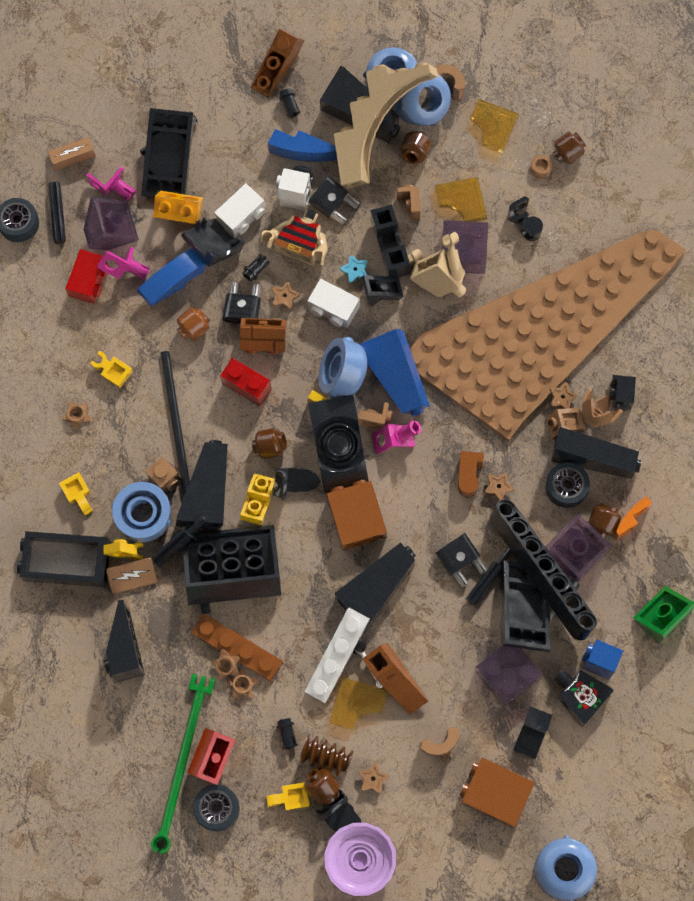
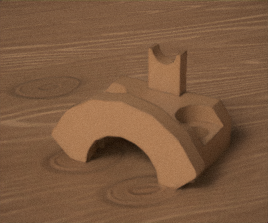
(453, 77)
(444, 748)

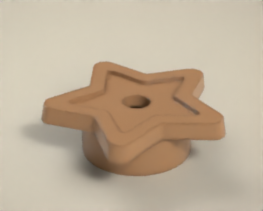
(284, 301)
(556, 396)
(72, 410)
(494, 490)
(220, 666)
(242, 678)
(379, 779)

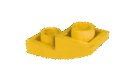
(257, 499)

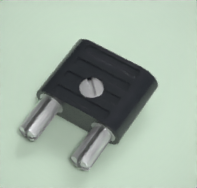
(330, 197)
(241, 305)
(458, 555)

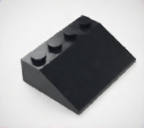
(232, 565)

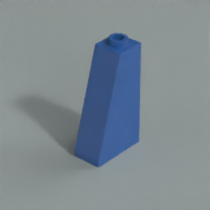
(396, 370)

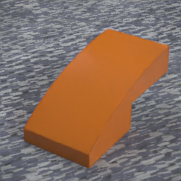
(629, 522)

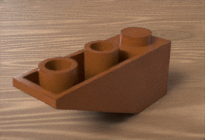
(277, 62)
(395, 678)

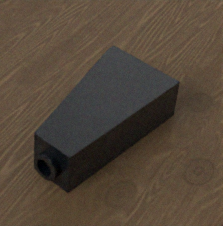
(346, 89)
(595, 454)
(206, 488)
(377, 584)

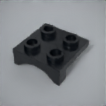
(212, 241)

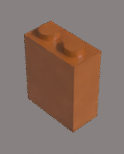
(356, 514)
(496, 792)

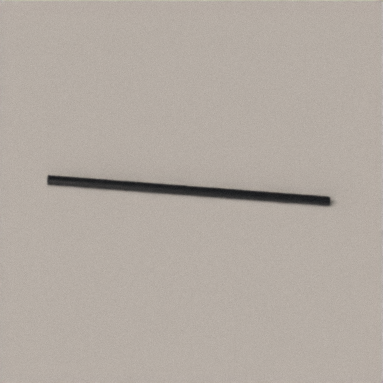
(178, 436)

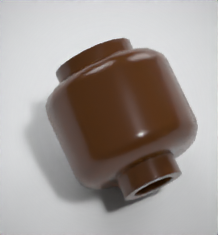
(415, 147)
(569, 147)
(269, 443)
(605, 520)
(321, 786)

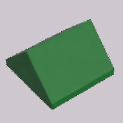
(664, 613)

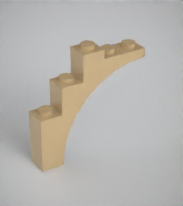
(355, 142)

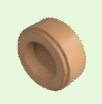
(541, 166)

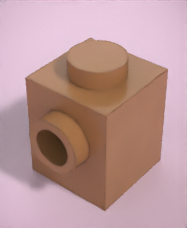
(163, 475)

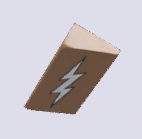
(71, 153)
(131, 575)

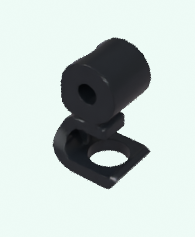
(530, 226)

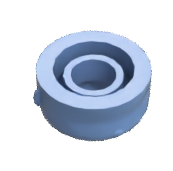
(391, 57)
(439, 103)
(342, 368)
(133, 496)
(546, 874)

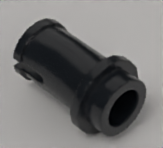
(289, 102)
(253, 270)
(287, 733)

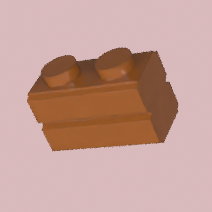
(263, 335)

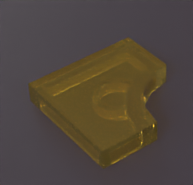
(495, 124)
(463, 197)
(356, 701)

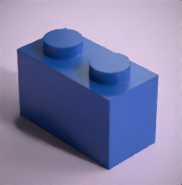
(601, 659)

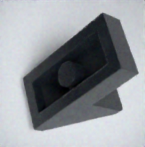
(381, 288)
(532, 732)

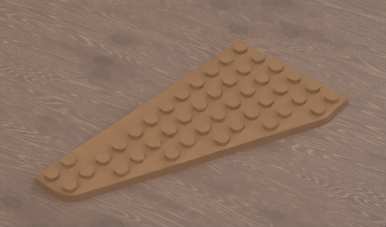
(520, 345)

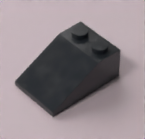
(122, 651)

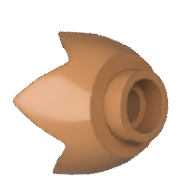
(598, 412)

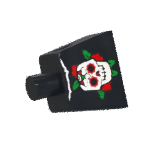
(582, 695)

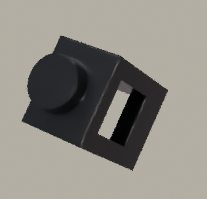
(623, 392)

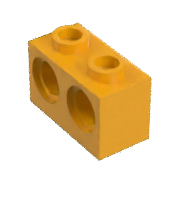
(178, 207)

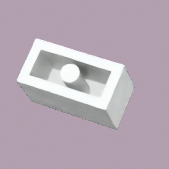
(293, 189)
(240, 211)
(333, 304)

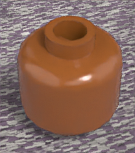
(193, 324)

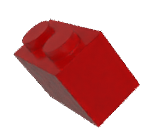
(86, 277)
(246, 382)
(211, 756)

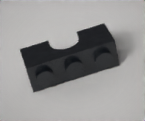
(389, 242)

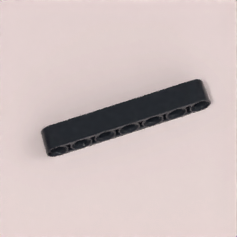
(522, 538)

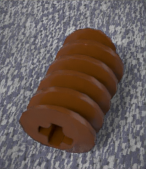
(326, 756)

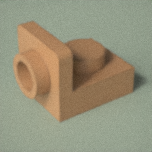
(411, 195)
(371, 418)
(565, 418)

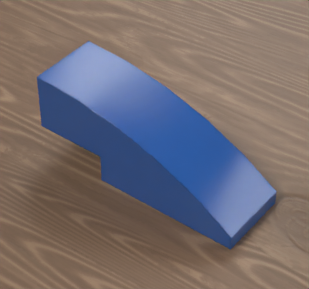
(301, 147)
(172, 277)

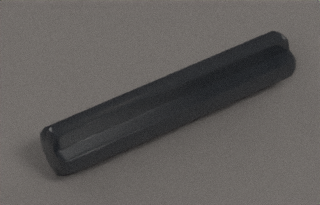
(57, 212)

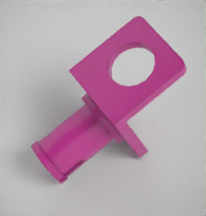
(114, 183)
(124, 265)
(396, 436)

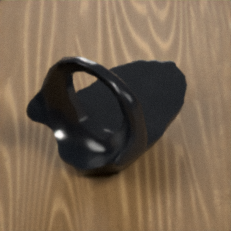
(294, 480)
(338, 813)

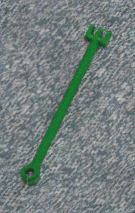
(199, 689)

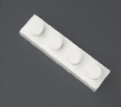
(337, 655)

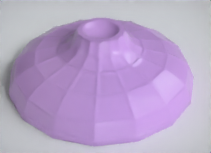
(360, 859)

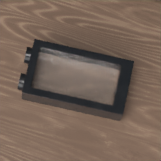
(63, 559)

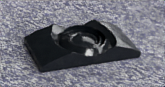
(167, 152)
(338, 442)
(524, 611)

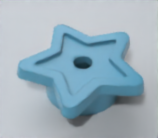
(354, 263)

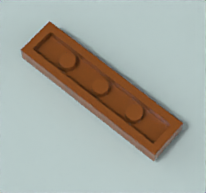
(250, 654)

